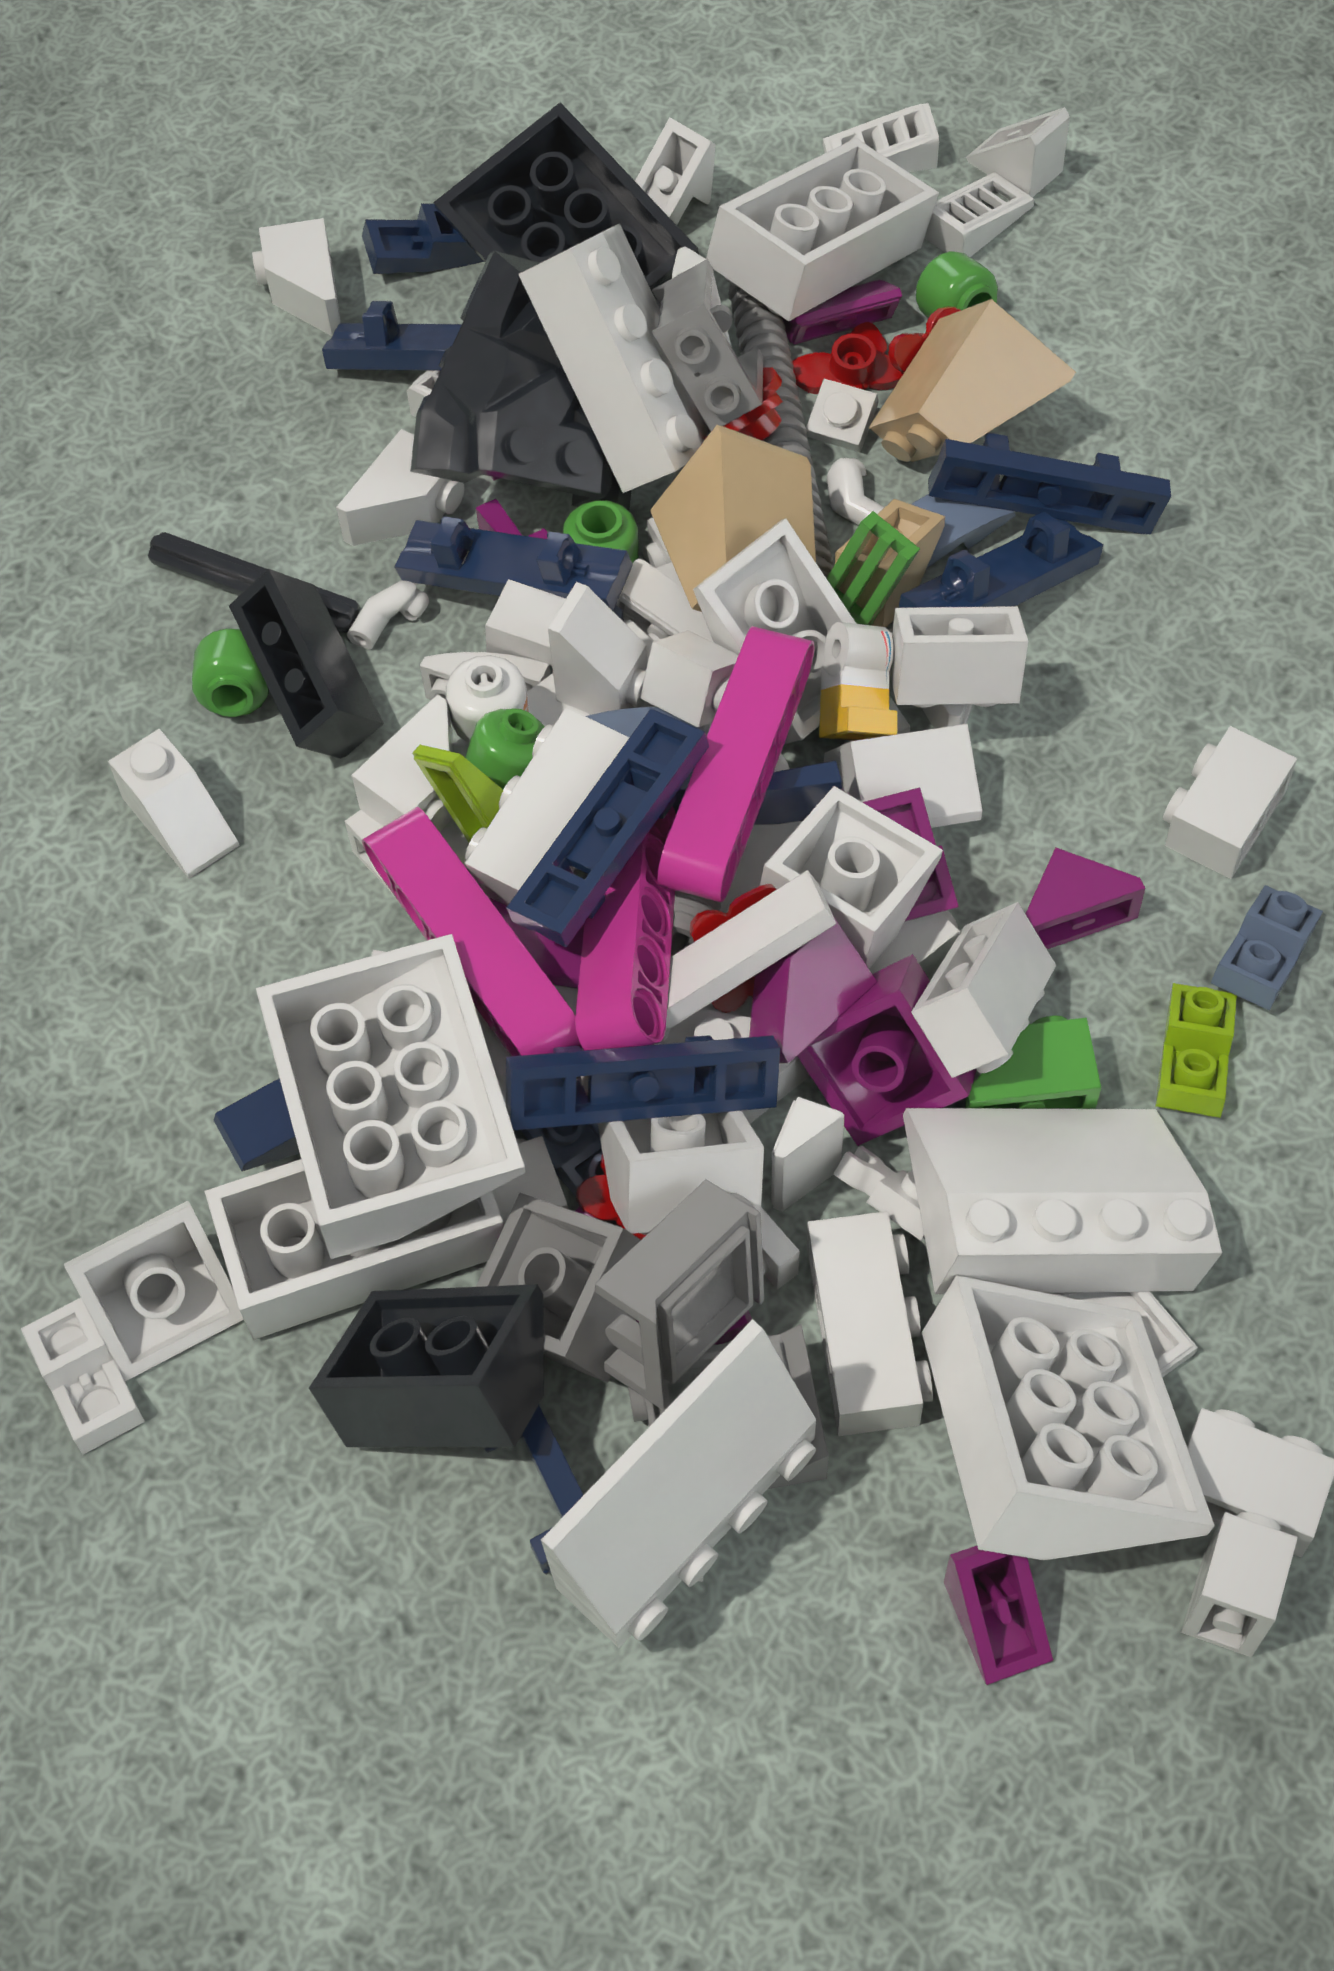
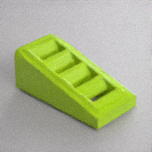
(461, 787)

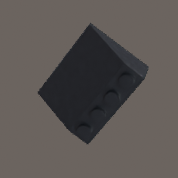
(555, 192)

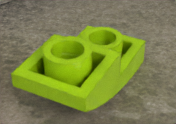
(1196, 1050)

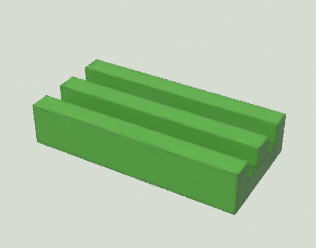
(888, 538)

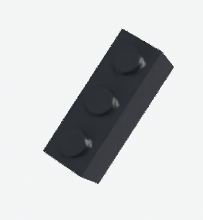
(305, 664)

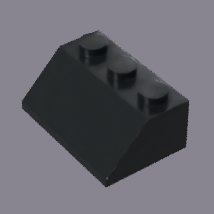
(437, 1368)

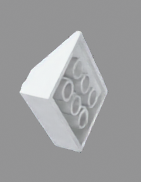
(601, 330)
(389, 1092)
(1059, 1200)
(1059, 1424)
(682, 1489)

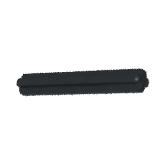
(233, 573)

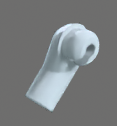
(847, 490)
(381, 607)

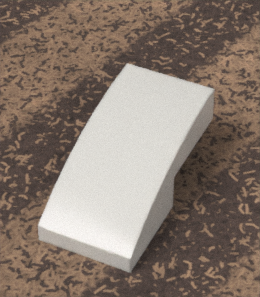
(82, 1376)

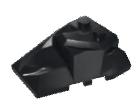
(508, 402)

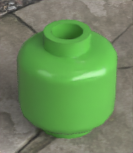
(954, 282)
(605, 526)
(227, 675)
(503, 747)

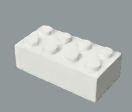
(820, 228)
(283, 1264)

